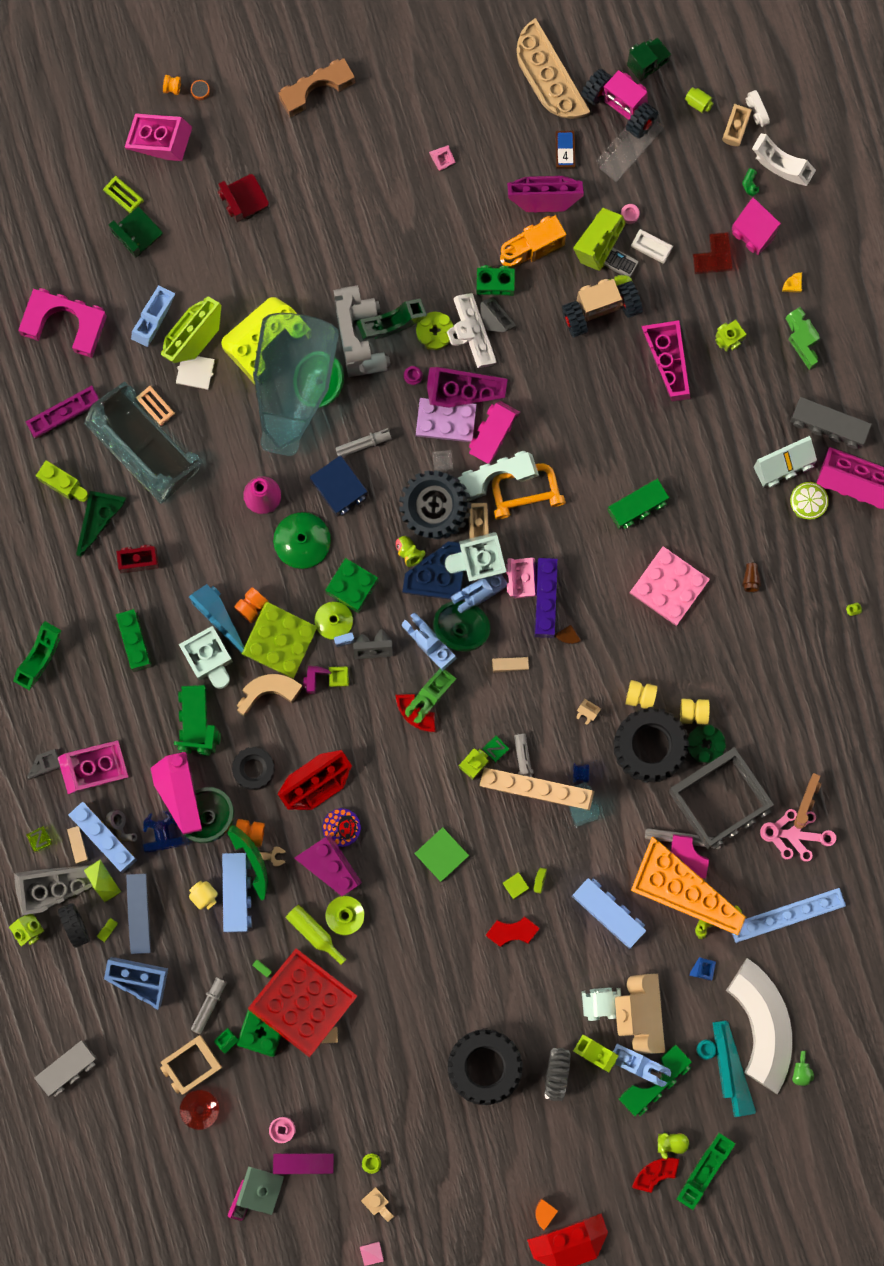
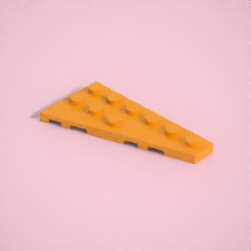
(674, 884)

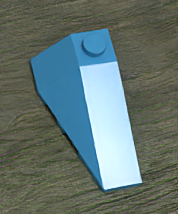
(212, 607)

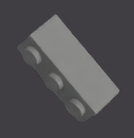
(66, 1069)

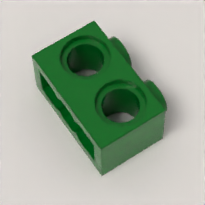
(495, 286)

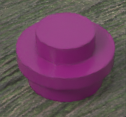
(413, 375)

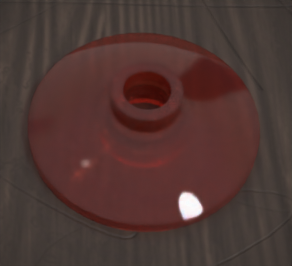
(192, 1117)

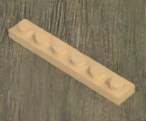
(537, 788)

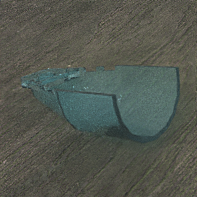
(291, 376)

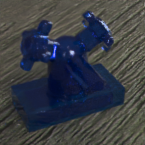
(161, 834)

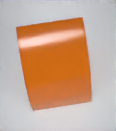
(544, 1213)

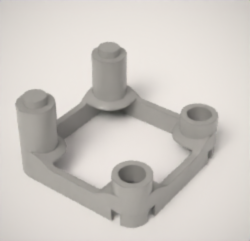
(357, 354)

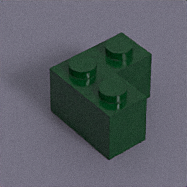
(647, 58)

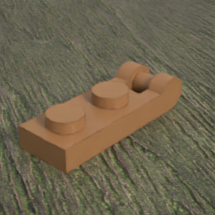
(807, 801)

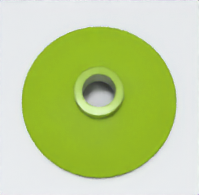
(340, 627)
(339, 906)

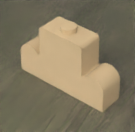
(641, 1014)

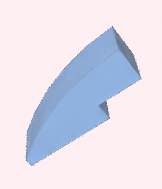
(152, 316)

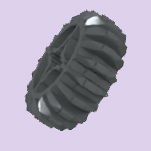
(557, 1074)

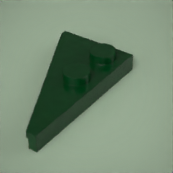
(98, 514)

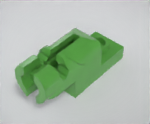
(803, 337)
(430, 694)

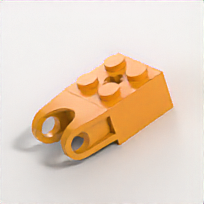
(534, 242)

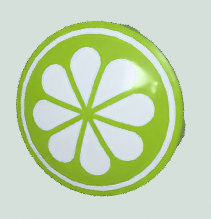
(809, 500)

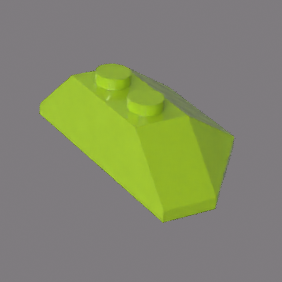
(192, 331)

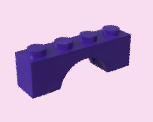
(546, 598)

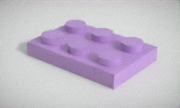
(446, 423)

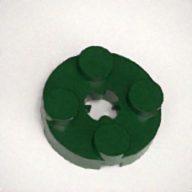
(710, 733)

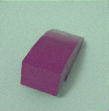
(303, 1163)

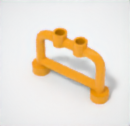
(503, 507)

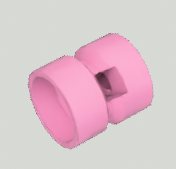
(282, 1129)

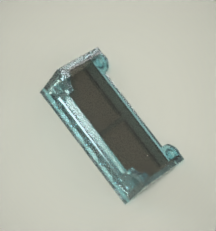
(140, 443)

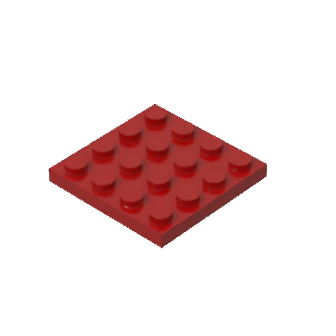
(302, 1002)

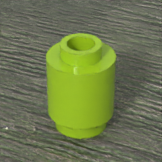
(699, 100)

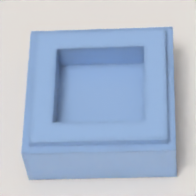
(344, 639)

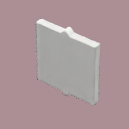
(196, 372)

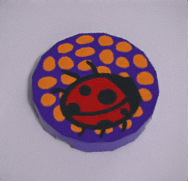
(342, 826)

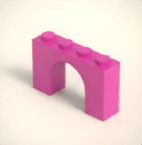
(43, 305)

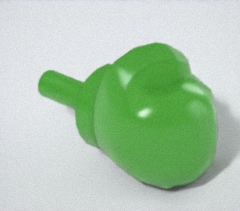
(802, 1072)

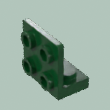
(136, 231)

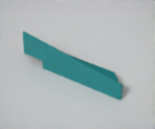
(731, 1071)

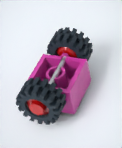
(624, 97)

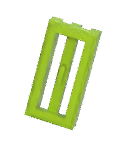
(134, 204)

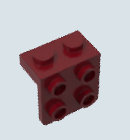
(243, 197)

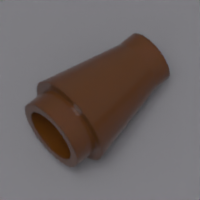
(751, 578)

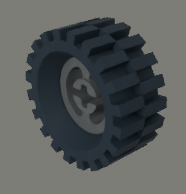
(418, 501)

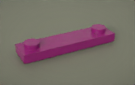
(62, 412)

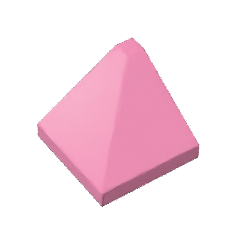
(442, 157)
(371, 1253)

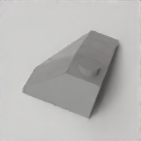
(46, 887)

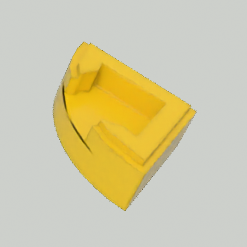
(793, 283)

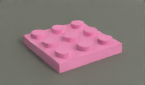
(669, 586)

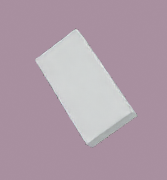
(651, 246)

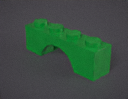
(637, 1099)

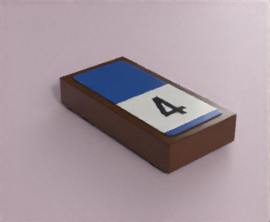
(565, 150)

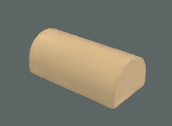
(736, 125)
(478, 520)

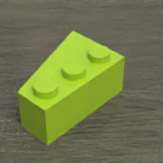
(599, 239)

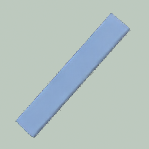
(790, 914)

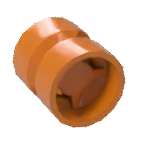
(251, 605)
(254, 831)

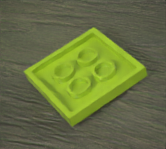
(279, 640)

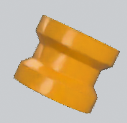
(171, 84)

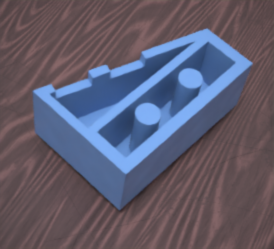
(139, 979)

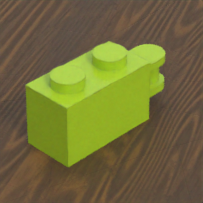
(61, 482)

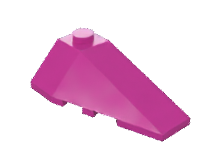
(175, 786)

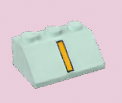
(786, 462)

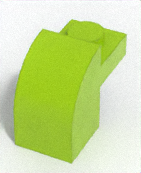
(596, 1053)

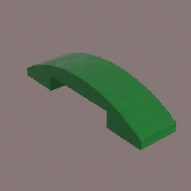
(241, 840)
(705, 1171)

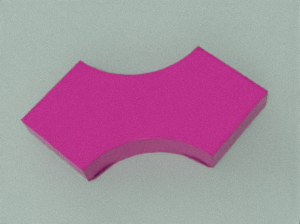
(683, 848)

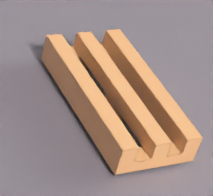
(165, 417)

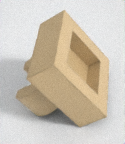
(589, 710)

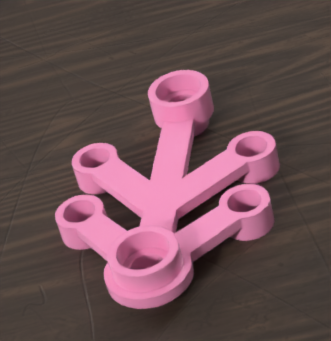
(794, 835)

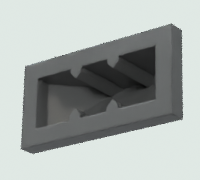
(494, 317)

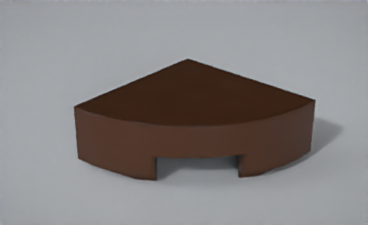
(568, 636)

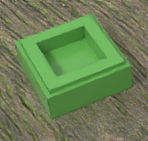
(262, 968)

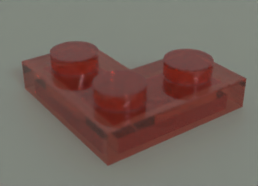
(718, 259)

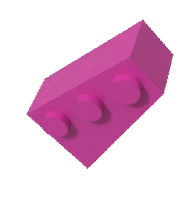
(493, 431)

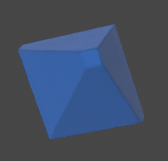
(703, 969)

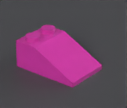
(159, 136)
(755, 227)
(92, 767)

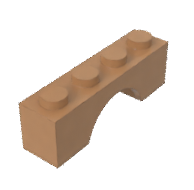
(336, 76)

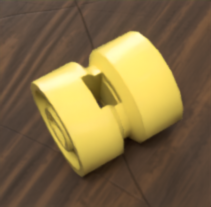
(641, 695)
(694, 711)

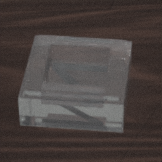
(442, 460)

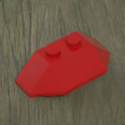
(315, 781)
(570, 1244)

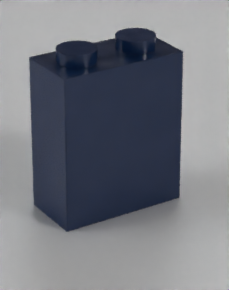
(339, 486)

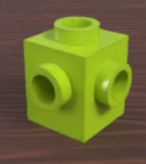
(730, 336)
(26, 929)

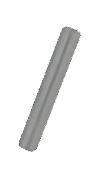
(667, 836)

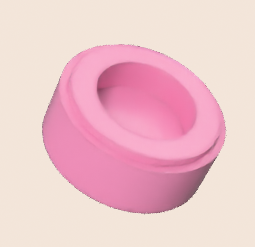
(630, 213)

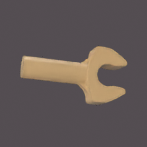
(271, 856)

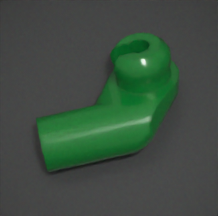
(748, 183)

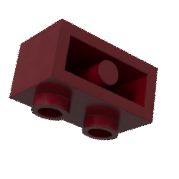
(137, 559)

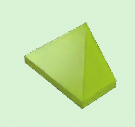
(102, 881)

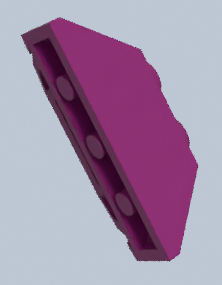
(545, 193)

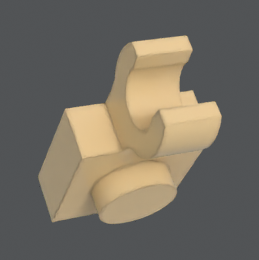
(376, 1203)

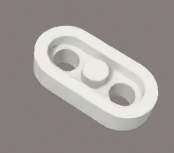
(760, 115)

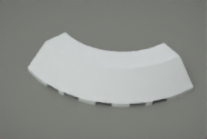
(769, 1025)

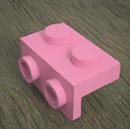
(521, 578)

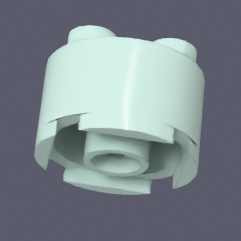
(600, 1003)

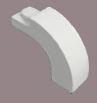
(781, 163)

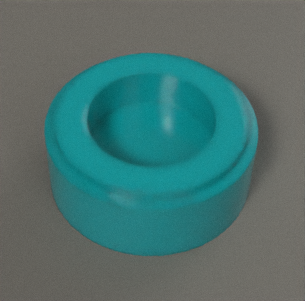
(706, 1049)

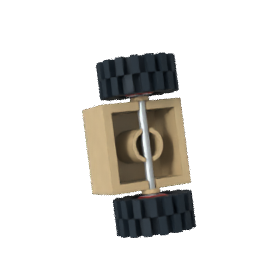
(599, 301)

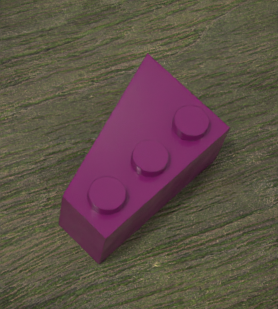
(330, 865)

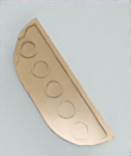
(548, 74)

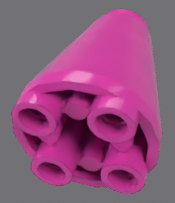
(265, 500)

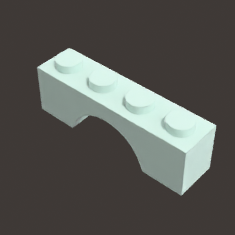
(520, 466)

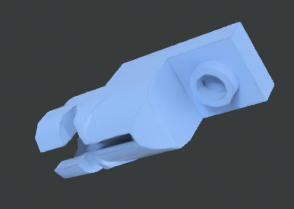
(479, 591)
(429, 642)
(640, 1065)

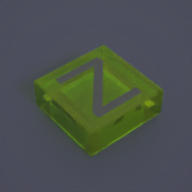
(39, 839)

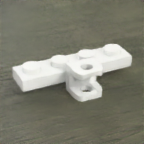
(472, 330)

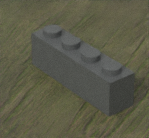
(830, 423)

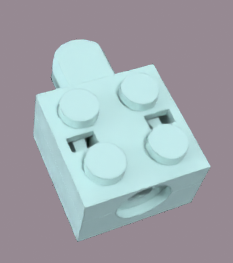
(476, 556)
(208, 657)

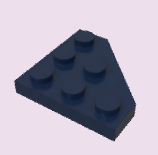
(432, 578)

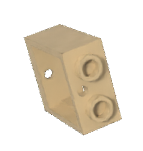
(208, 1054)

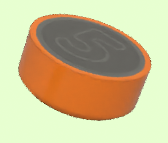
(200, 90)

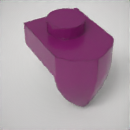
(310, 681)

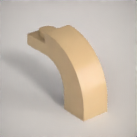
(268, 684)

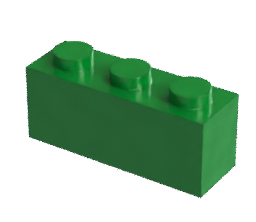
(638, 504)
(133, 640)
(193, 714)

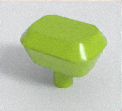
(854, 609)

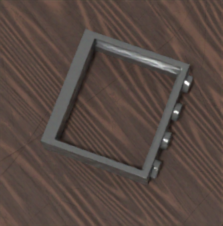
(734, 756)

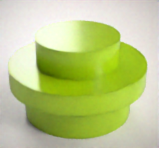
(371, 1163)

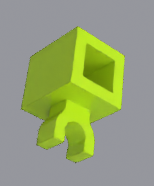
(474, 763)

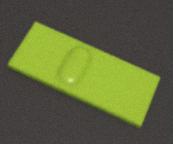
(107, 930)

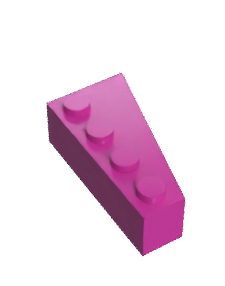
(668, 353)

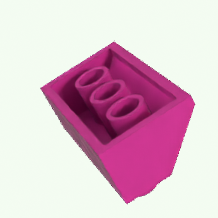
(853, 477)

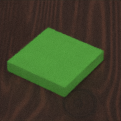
(441, 854)

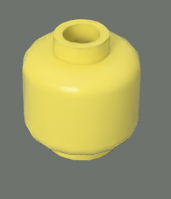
(203, 895)

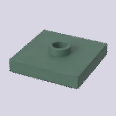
(260, 1190)

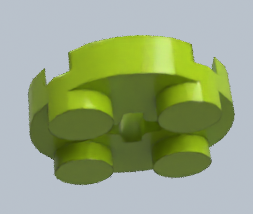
(431, 341)

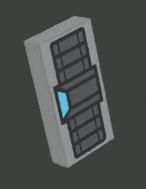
(620, 262)

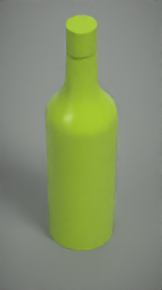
(313, 932)

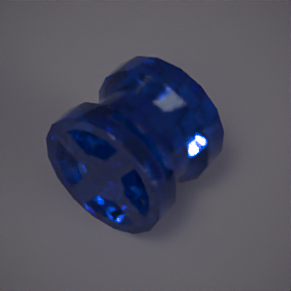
(580, 773)

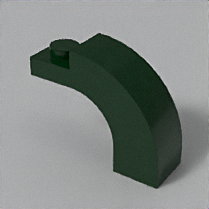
(394, 321)

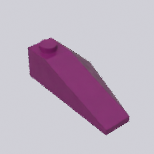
(457, 388)

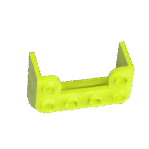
(243, 340)

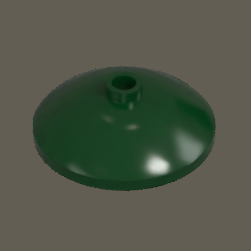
(471, 624)
(214, 804)

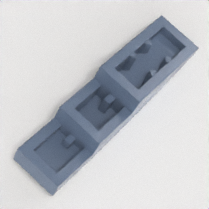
(138, 913)

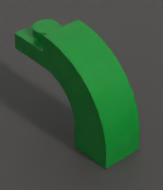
(39, 656)

